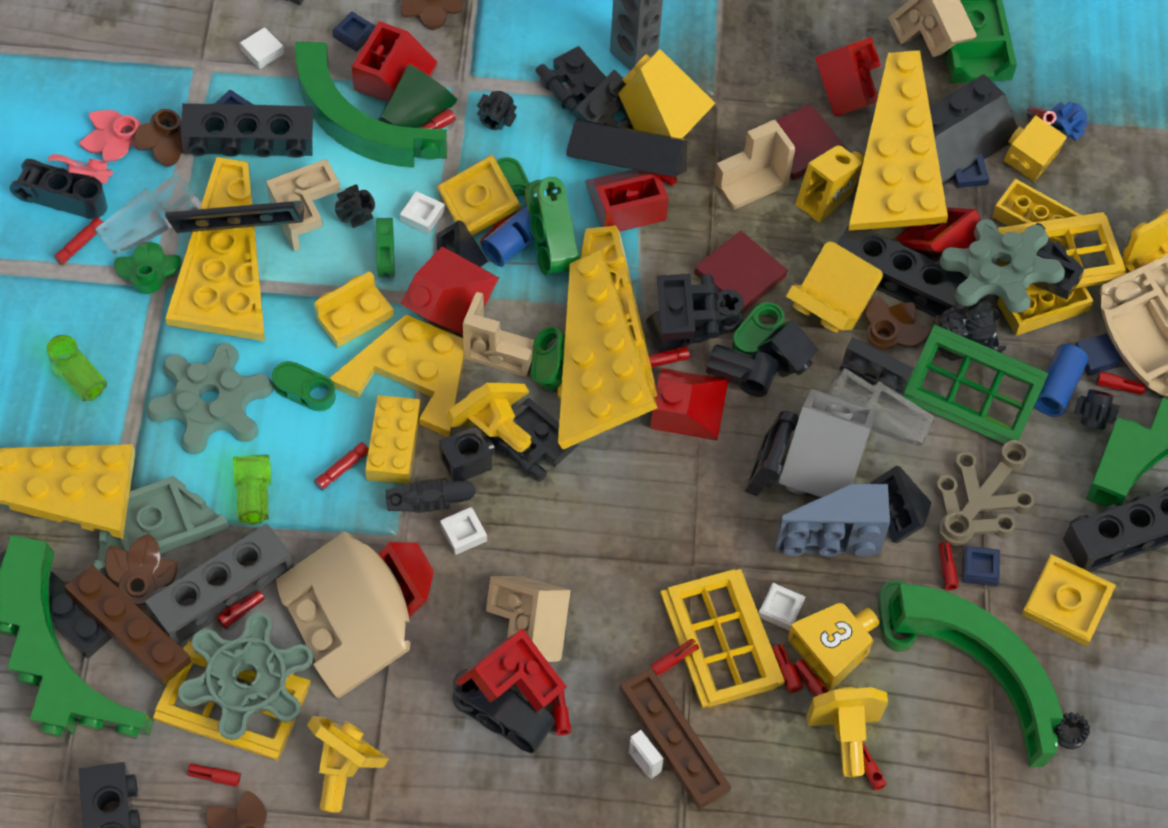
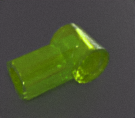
(75, 369)
(252, 479)

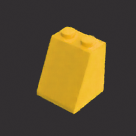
(662, 97)

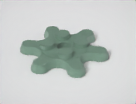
(1008, 281)
(204, 417)
(248, 652)

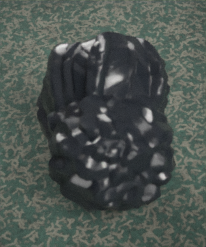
(972, 322)

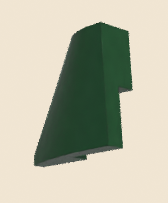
(416, 100)

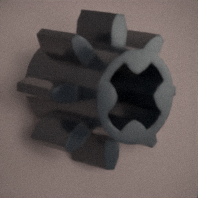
(496, 110)
(354, 206)
(1097, 409)

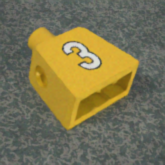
(829, 182)
(833, 641)

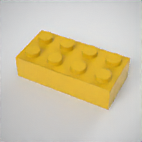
(1026, 205)
(1047, 310)
(393, 439)

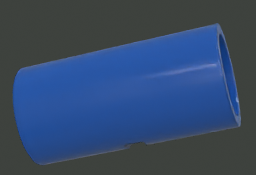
(508, 238)
(1063, 376)

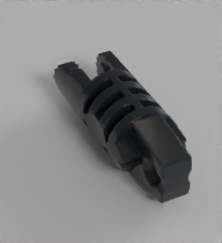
(428, 495)

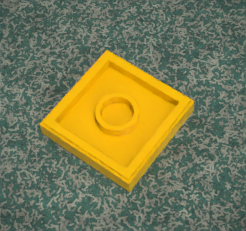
(479, 195)
(1068, 600)

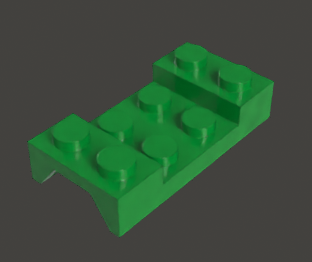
(987, 53)

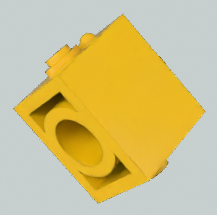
(1034, 148)

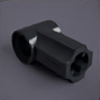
(751, 372)

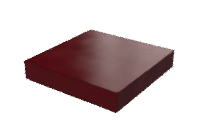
(809, 136)
(743, 267)

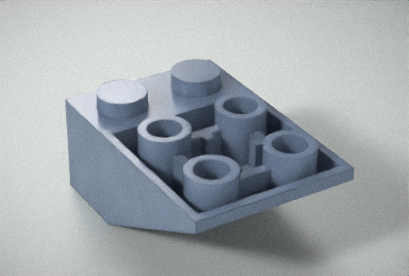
(839, 523)

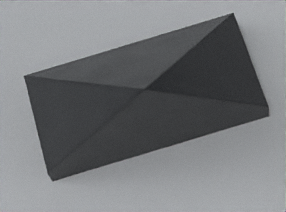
(460, 241)
(906, 504)

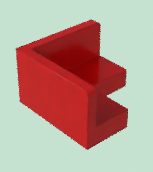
(848, 75)
(516, 662)

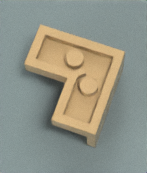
(939, 21)
(758, 169)
(306, 185)
(493, 347)
(534, 607)

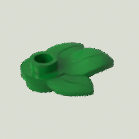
(147, 267)

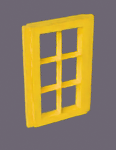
(1076, 225)
(752, 626)
(208, 727)

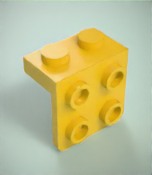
(1147, 243)
(836, 288)

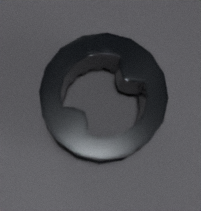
(1072, 721)

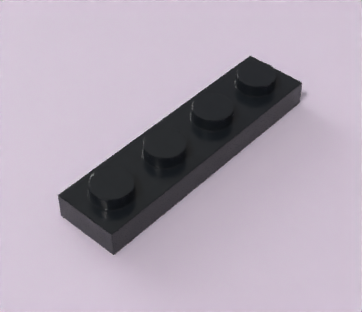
(71, 620)

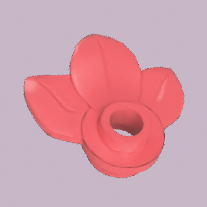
(110, 134)
(93, 168)

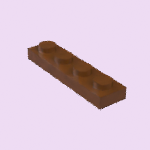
(127, 625)
(675, 738)

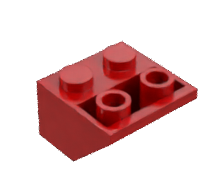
(385, 60)
(628, 199)

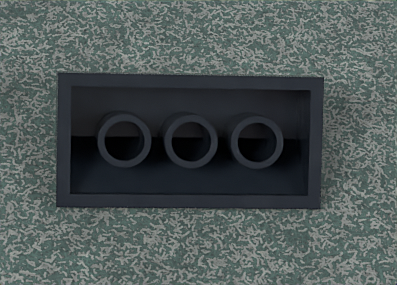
(970, 123)

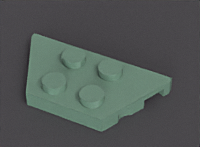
(167, 514)

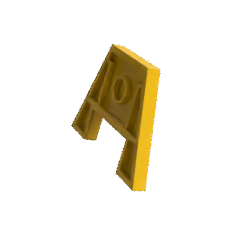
(414, 357)

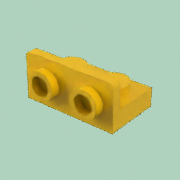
(352, 309)

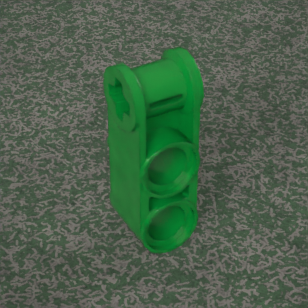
(551, 226)

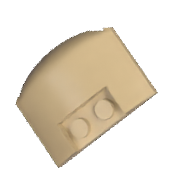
(1138, 321)
(346, 611)

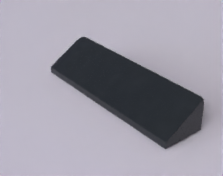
(628, 148)
(236, 216)

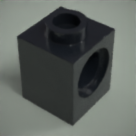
(790, 348)
(465, 467)

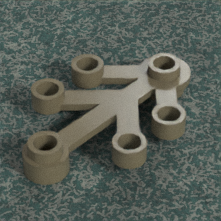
(982, 498)

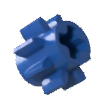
(1070, 119)

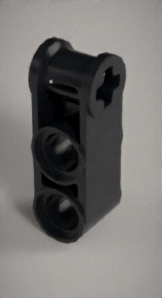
(60, 189)
(732, 308)
(505, 716)

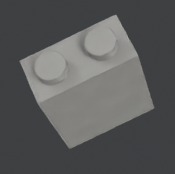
(826, 445)

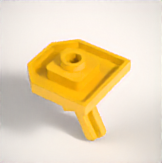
(492, 412)
(848, 711)
(341, 757)

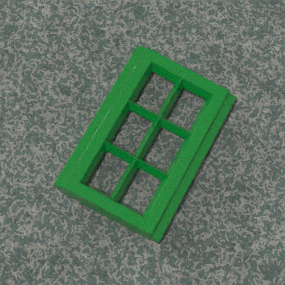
(984, 356)

